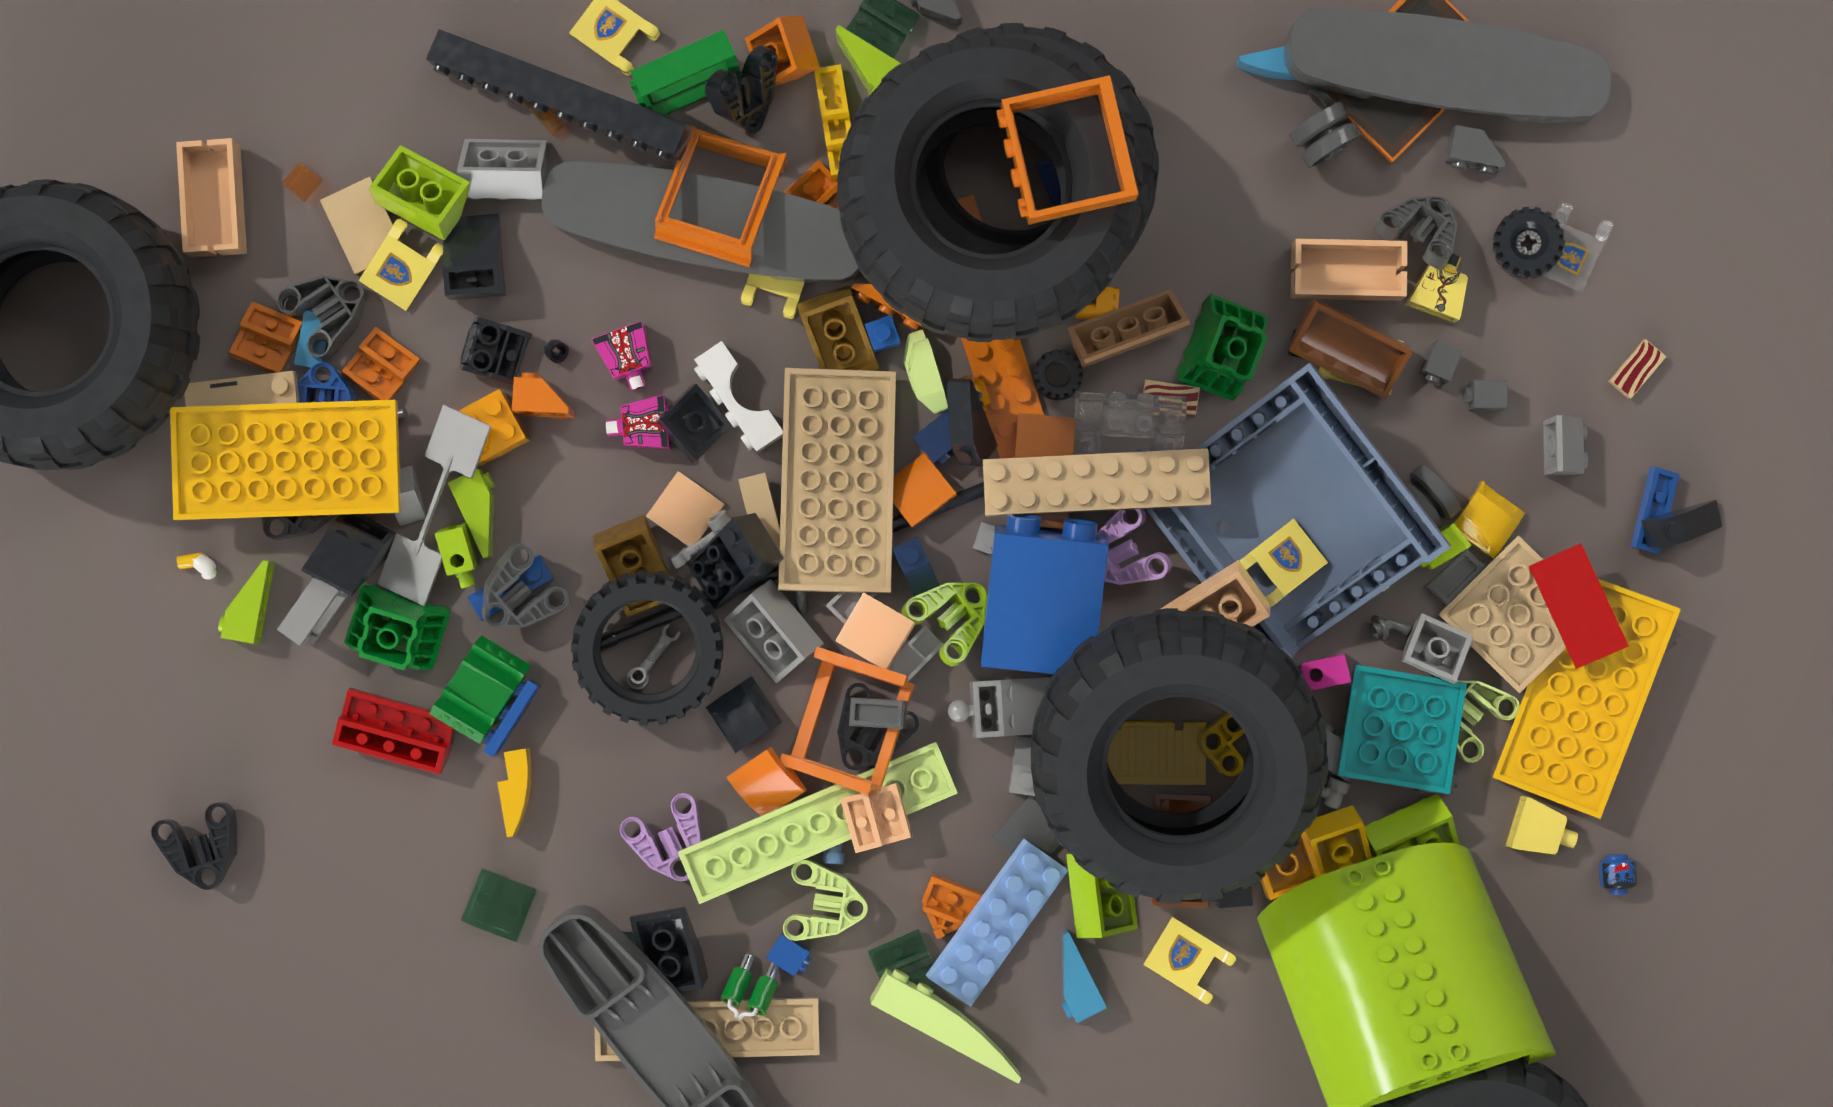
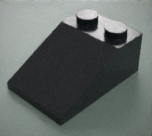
(671, 946)

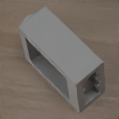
(312, 613)

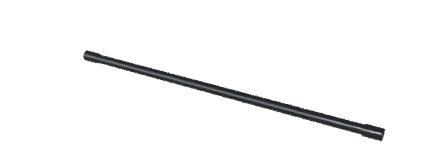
(613, 637)

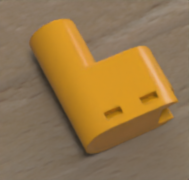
(1105, 302)

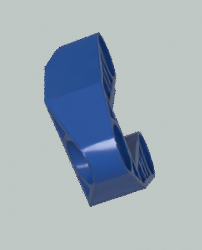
(324, 391)

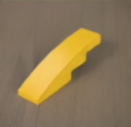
(833, 112)

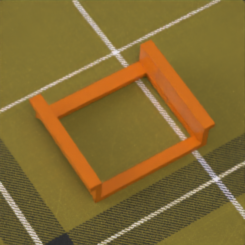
(707, 241)
(798, 760)

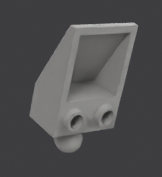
(1009, 706)

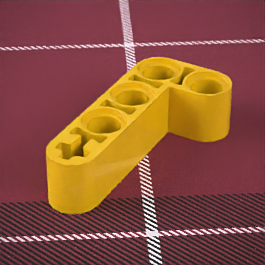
(1224, 745)

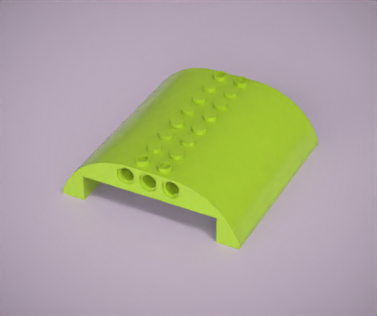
(1401, 975)

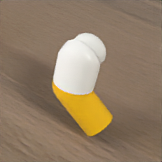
(200, 562)

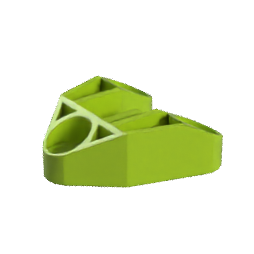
(974, 613)

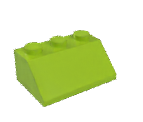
(421, 192)
(1415, 825)
(1099, 906)

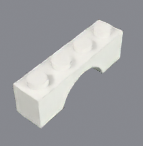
(719, 369)

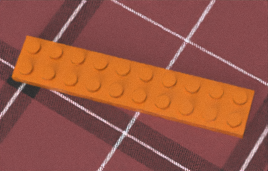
(1005, 375)

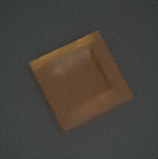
(302, 181)

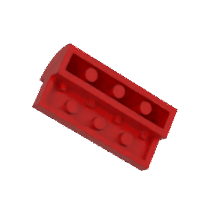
(393, 731)

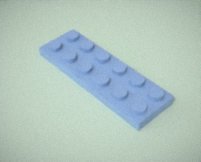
(997, 922)

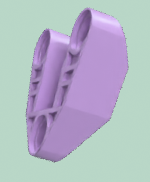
(1137, 571)
(648, 848)

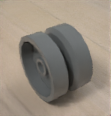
(1326, 137)
(1432, 495)

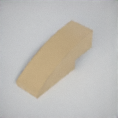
(759, 500)

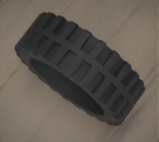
(640, 706)

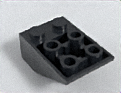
(474, 259)
(349, 552)
(735, 559)

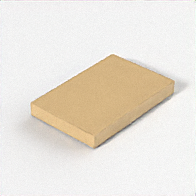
(358, 223)

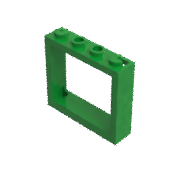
(682, 74)

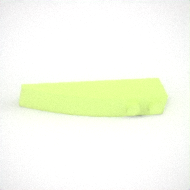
(938, 1019)

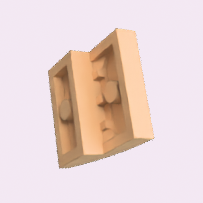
(684, 509)
(875, 631)
(876, 818)

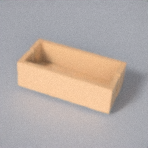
(211, 198)
(1348, 269)

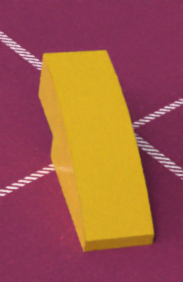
(516, 790)

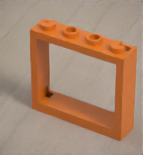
(1104, 89)

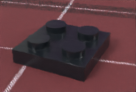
(693, 423)

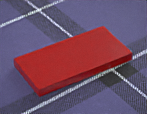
(1578, 606)

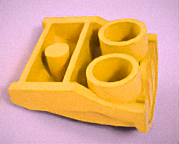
(1488, 520)

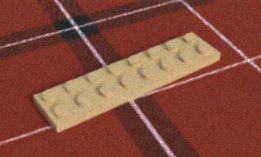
(1097, 482)
(785, 1030)

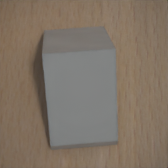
(411, 500)

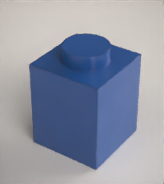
(882, 334)
(789, 955)

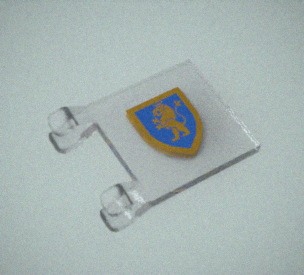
(1579, 251)

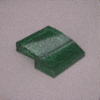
(883, 24)
(498, 904)
(905, 954)

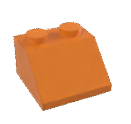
(792, 44)
(538, 399)

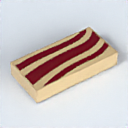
(1637, 369)
(1170, 389)

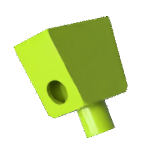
(453, 541)

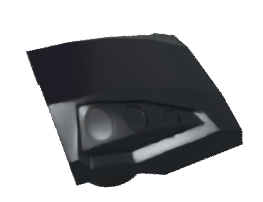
(494, 350)
(743, 714)

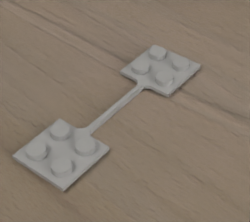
(457, 447)

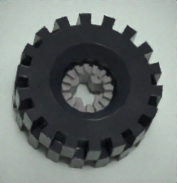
(1538, 227)

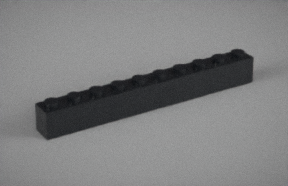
(560, 95)

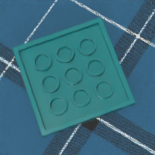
(1401, 729)

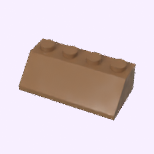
(1127, 328)

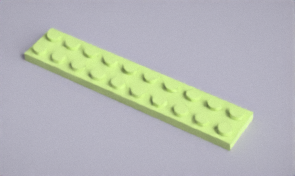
(805, 827)

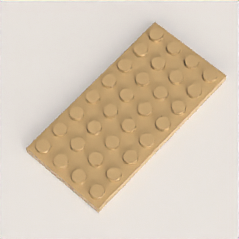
(837, 480)

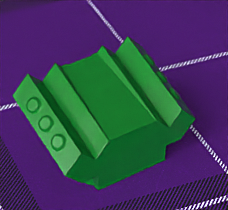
(1223, 348)
(396, 629)
(480, 689)

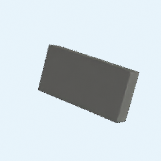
(1455, 577)
(878, 713)

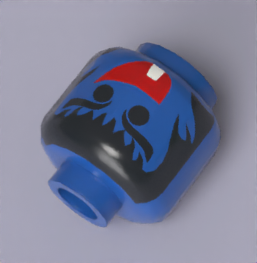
(1617, 873)

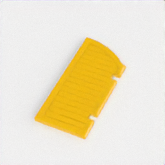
(1157, 754)

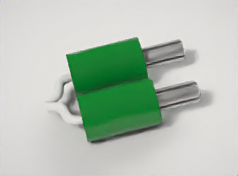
(738, 984)

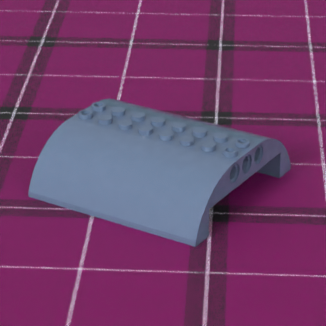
(1311, 463)

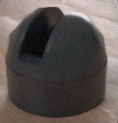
(561, 355)

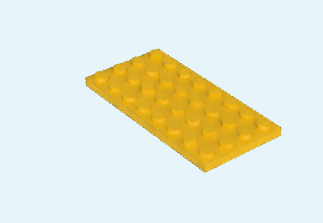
(285, 459)
(1582, 719)

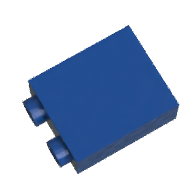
(1042, 593)

